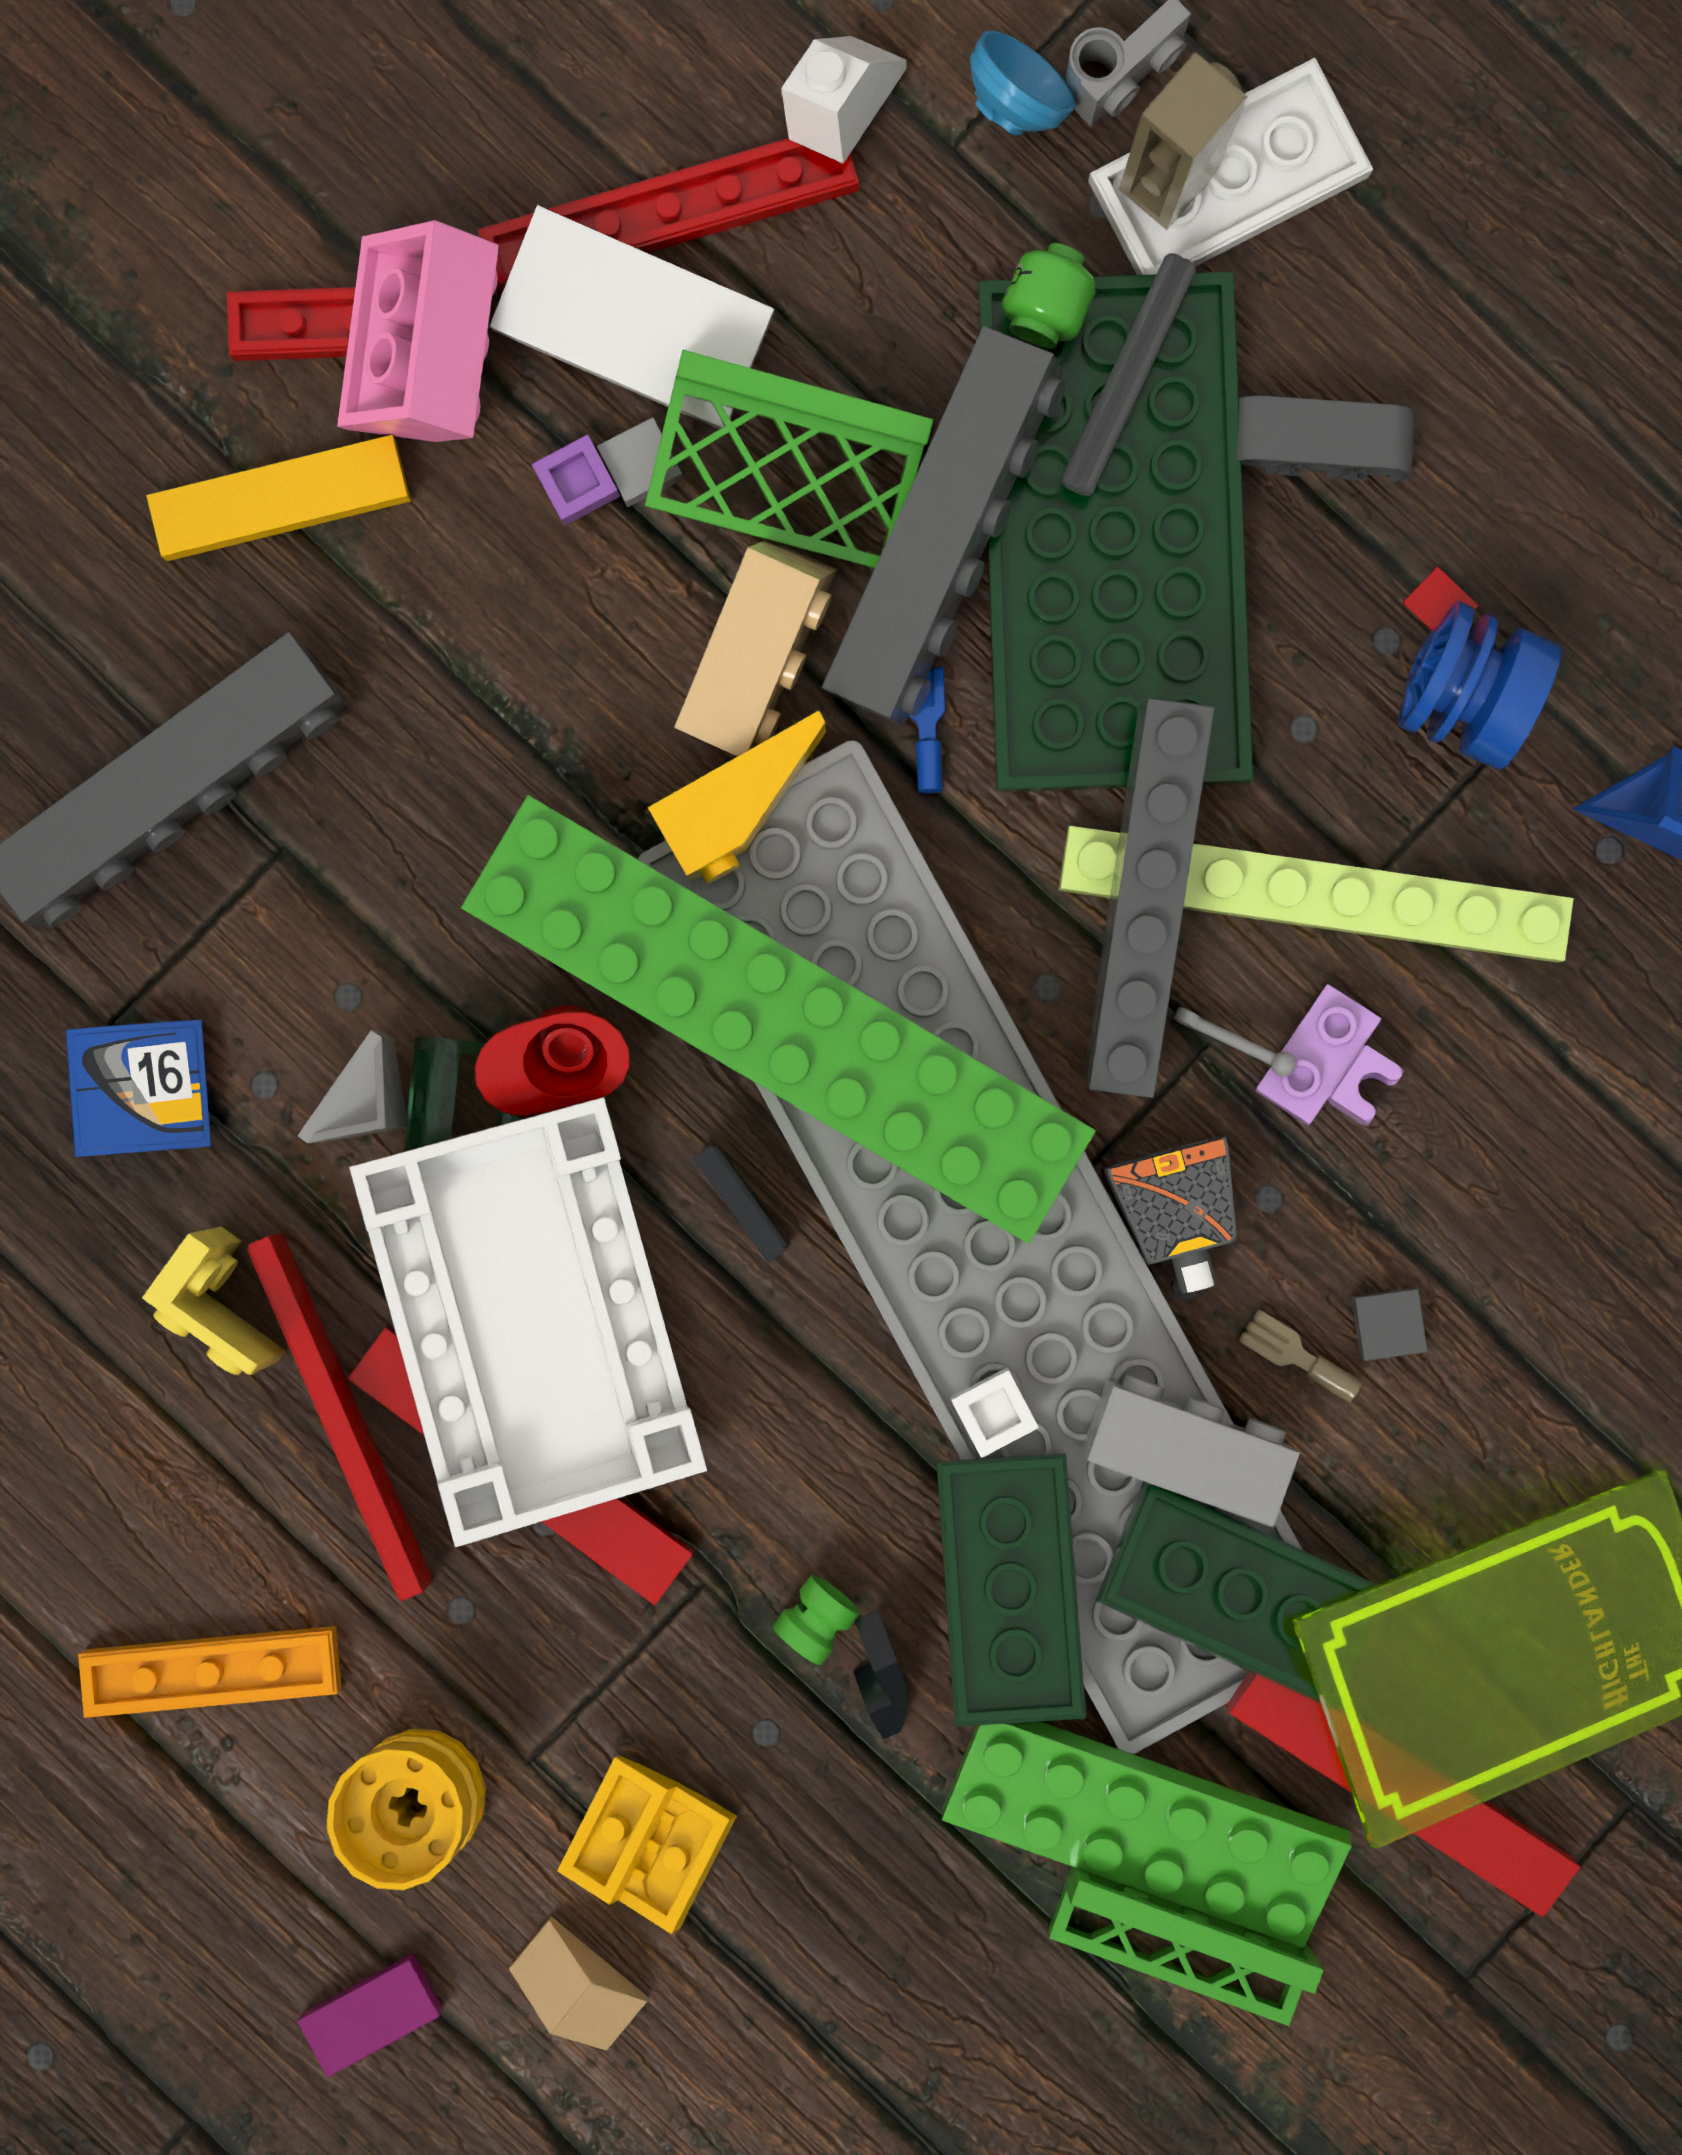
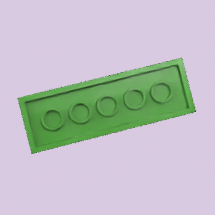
(1148, 1827)

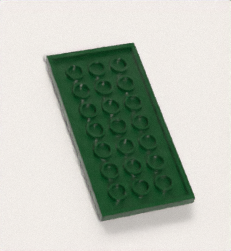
(1142, 575)

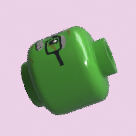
(1049, 296)

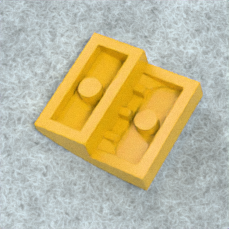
(646, 1843)

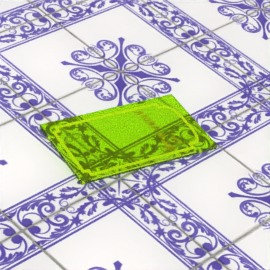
(1504, 1658)

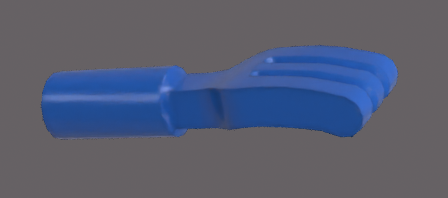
(928, 747)

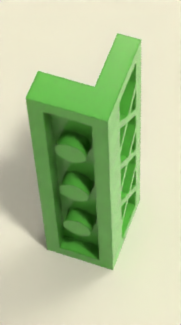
(1187, 1931)

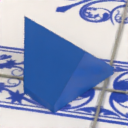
(1645, 804)

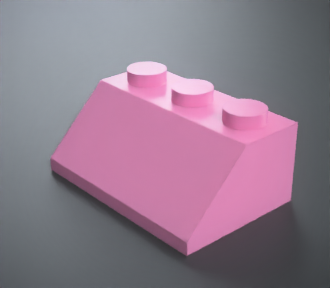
(418, 333)

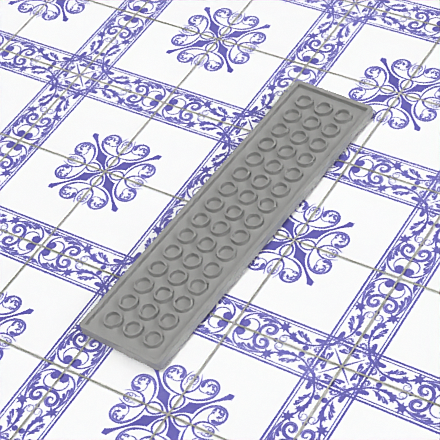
(961, 1295)

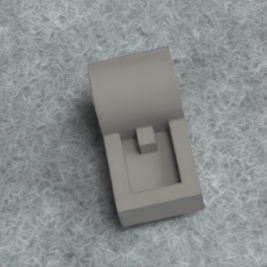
(1150, 47)

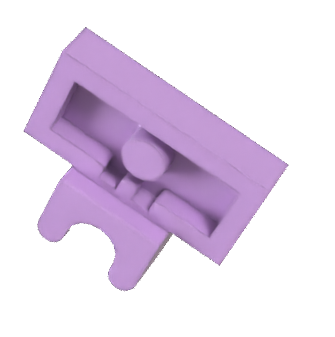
(1331, 1061)

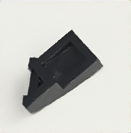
(882, 1679)

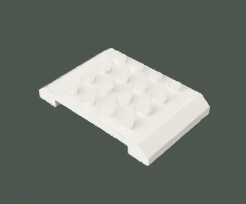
(528, 1320)

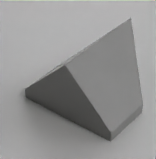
(364, 1096)

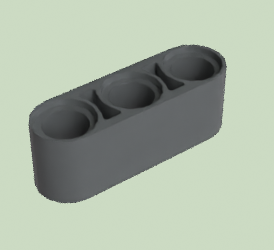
(1326, 436)

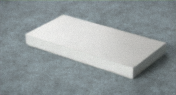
(1281, 160)
(622, 311)

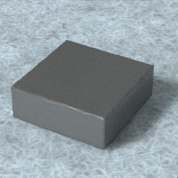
(1389, 1324)

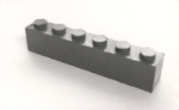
(946, 526)
(166, 782)
(1147, 895)

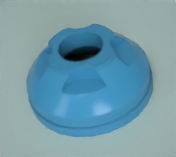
(1018, 85)

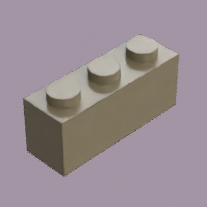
(1182, 139)

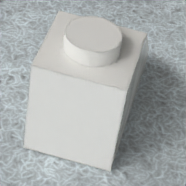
(838, 93)

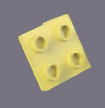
(183, 1306)

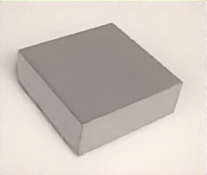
(632, 459)

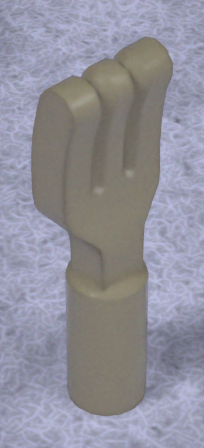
(1285, 1347)

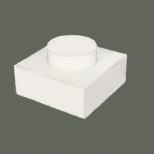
(994, 1412)

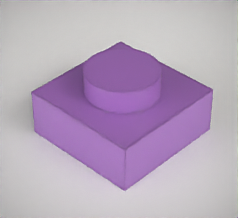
(576, 480)

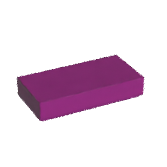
(370, 2015)

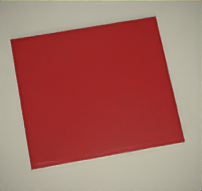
(1435, 597)

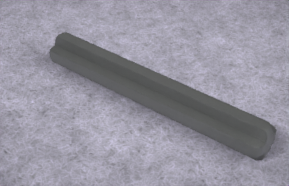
(1128, 374)

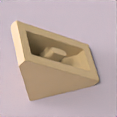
(575, 1988)

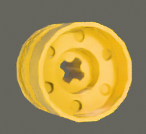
(375, 1824)

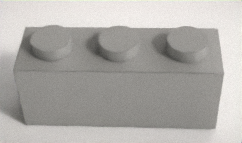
(1191, 1449)

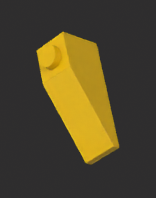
(727, 808)

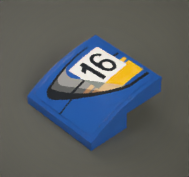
(138, 1088)

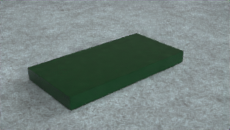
(1221, 1585)
(1010, 1590)

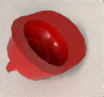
(552, 1062)

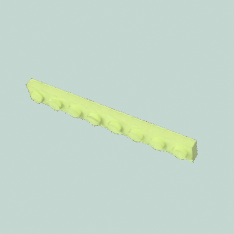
(1343, 898)

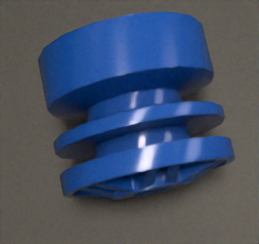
(1484, 688)

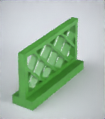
(799, 406)

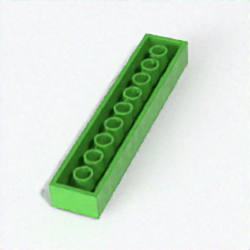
(778, 1019)

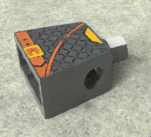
(1178, 1206)

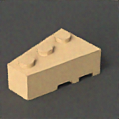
(756, 647)

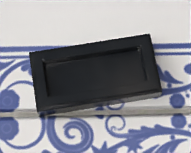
(742, 1202)

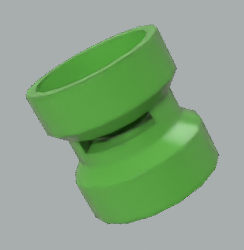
(814, 1622)

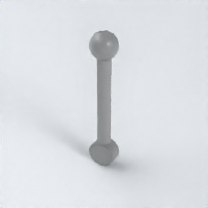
(1282, 1063)

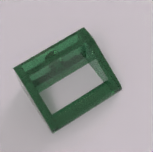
(435, 1090)

